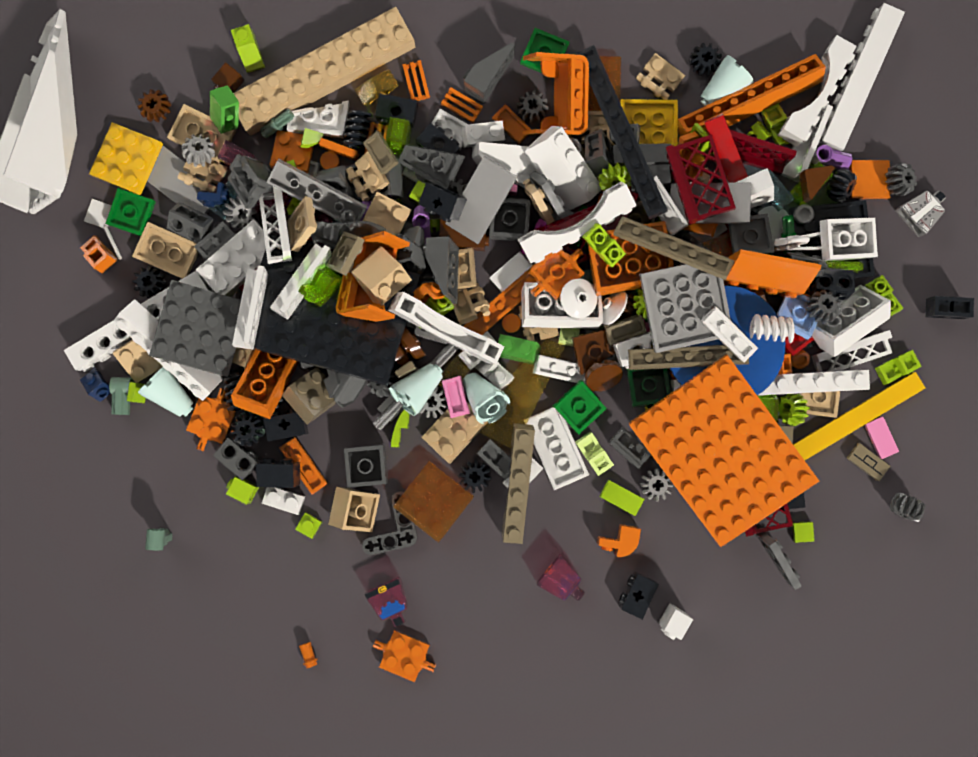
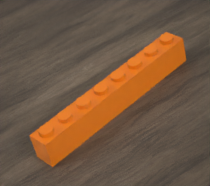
(759, 95)

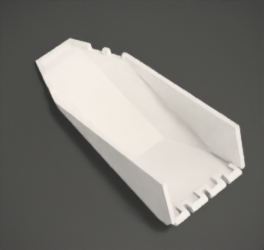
(40, 126)

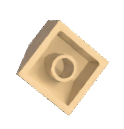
(381, 276)
(354, 509)

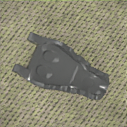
(331, 232)

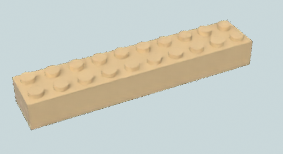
(324, 70)

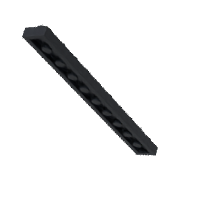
(623, 135)

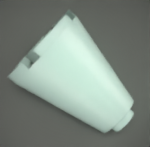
(725, 81)
(416, 388)
(168, 393)
(484, 398)

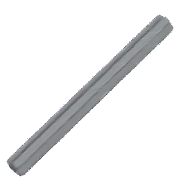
(396, 406)

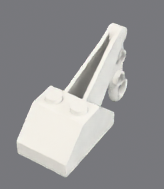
(509, 157)
(839, 239)

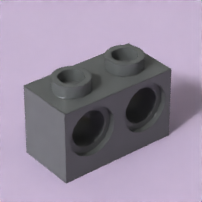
(598, 151)
(189, 222)
(496, 458)
(234, 462)

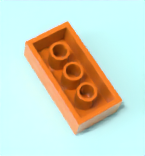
(263, 383)

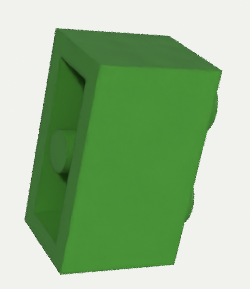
(224, 109)
(519, 349)

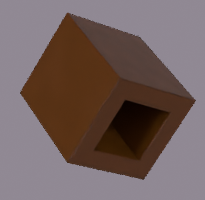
(227, 76)

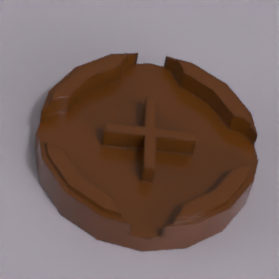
(603, 376)

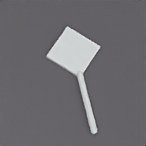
(97, 215)

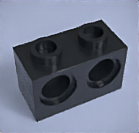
(831, 280)
(949, 307)

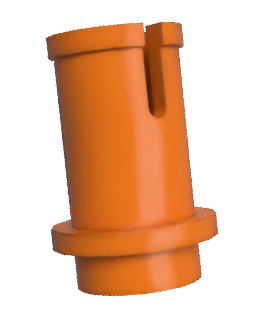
(308, 655)

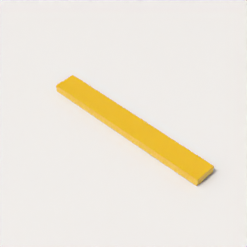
(859, 415)

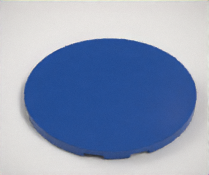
(765, 361)

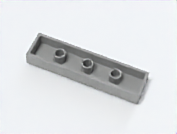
(324, 197)

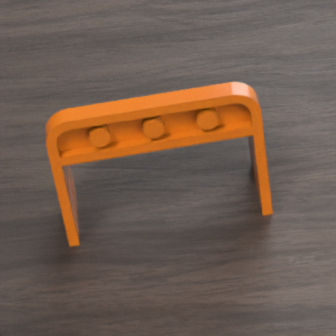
(570, 91)
(352, 298)

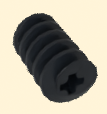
(355, 129)
(231, 382)

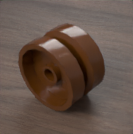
(410, 345)

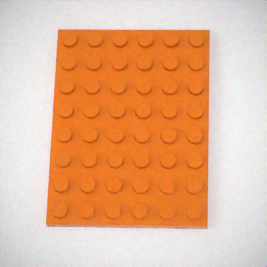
(723, 451)

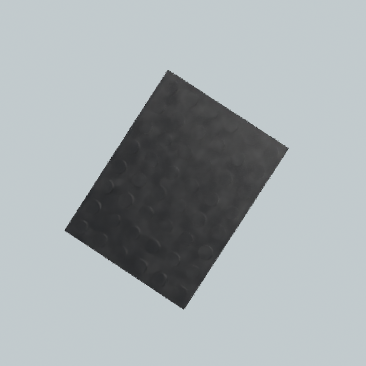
(321, 334)

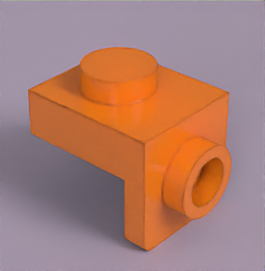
(428, 290)

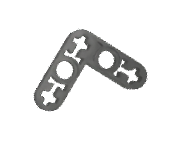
(402, 529)

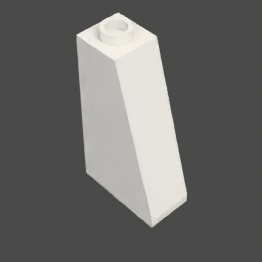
(762, 187)

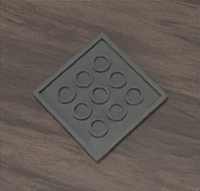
(197, 329)

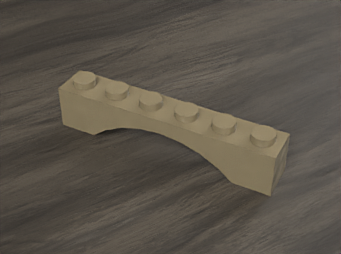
(518, 486)

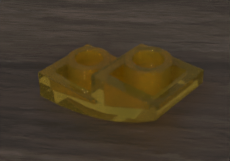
(381, 83)
(455, 368)

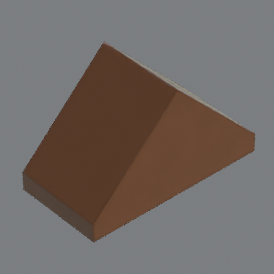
(812, 180)

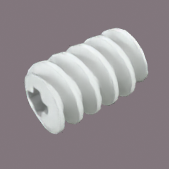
(772, 326)

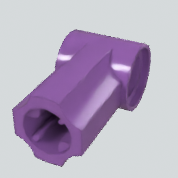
(832, 157)
(424, 223)

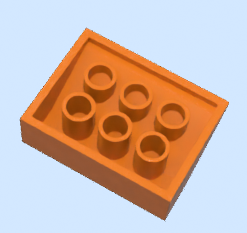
(625, 273)
(771, 273)

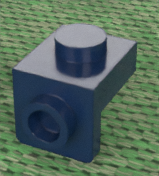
(212, 199)
(95, 385)

